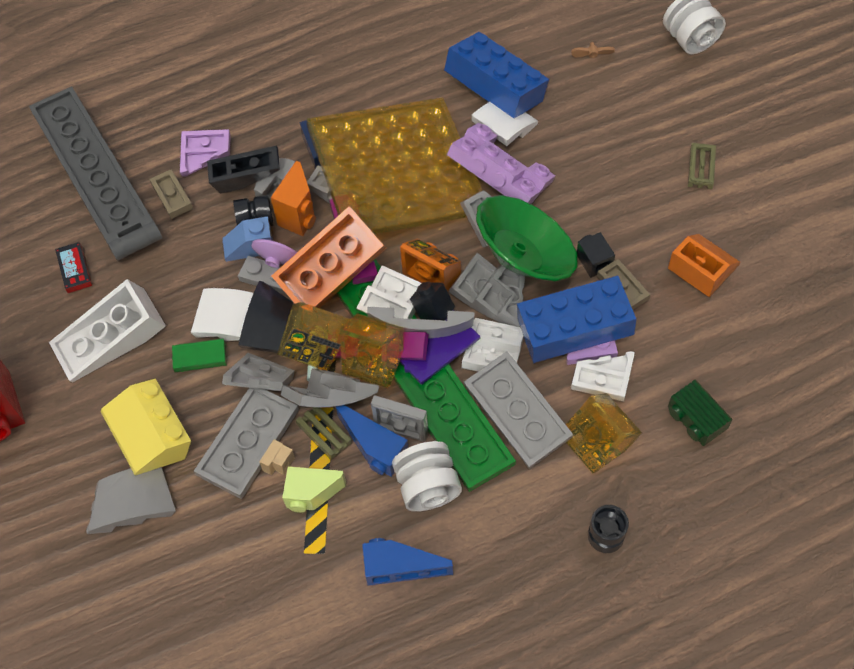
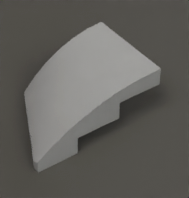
(490, 290)
(329, 390)
(129, 500)

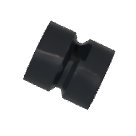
(259, 207)
(608, 528)

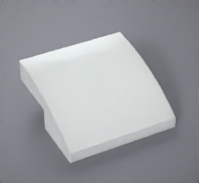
(503, 124)
(390, 291)
(221, 313)
(494, 341)

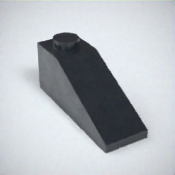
(242, 169)

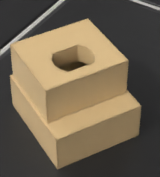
(277, 458)

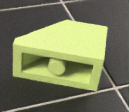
(310, 487)

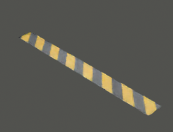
(317, 519)

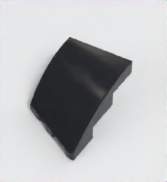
(265, 319)

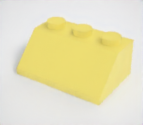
(146, 427)

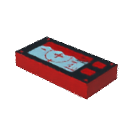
(73, 267)

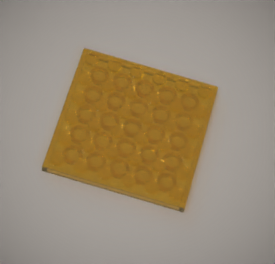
(393, 164)

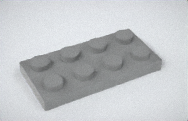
(518, 409)
(243, 440)

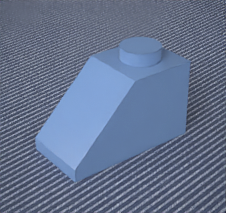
(239, 240)

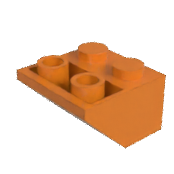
(702, 263)

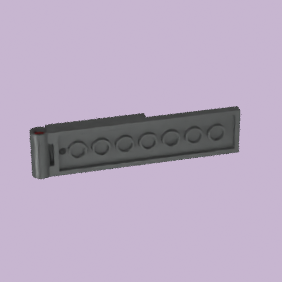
(95, 174)

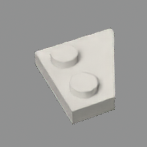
(604, 376)

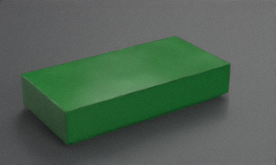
(199, 355)

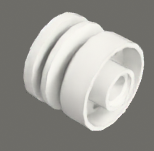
(694, 24)
(426, 476)

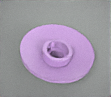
(273, 252)

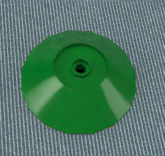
(526, 239)

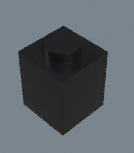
(594, 253)
(432, 301)

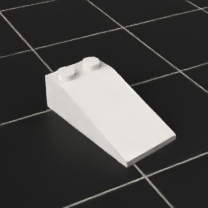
(107, 331)

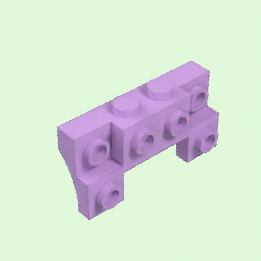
(496, 167)

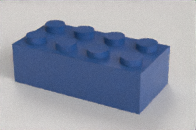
(496, 74)
(576, 319)

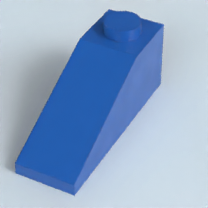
(374, 441)
(397, 562)

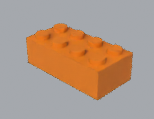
(329, 260)

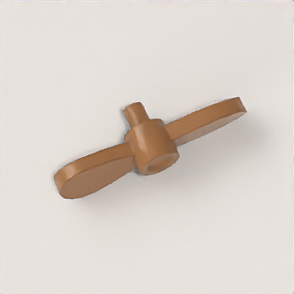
(592, 51)

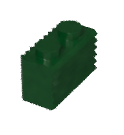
(699, 413)

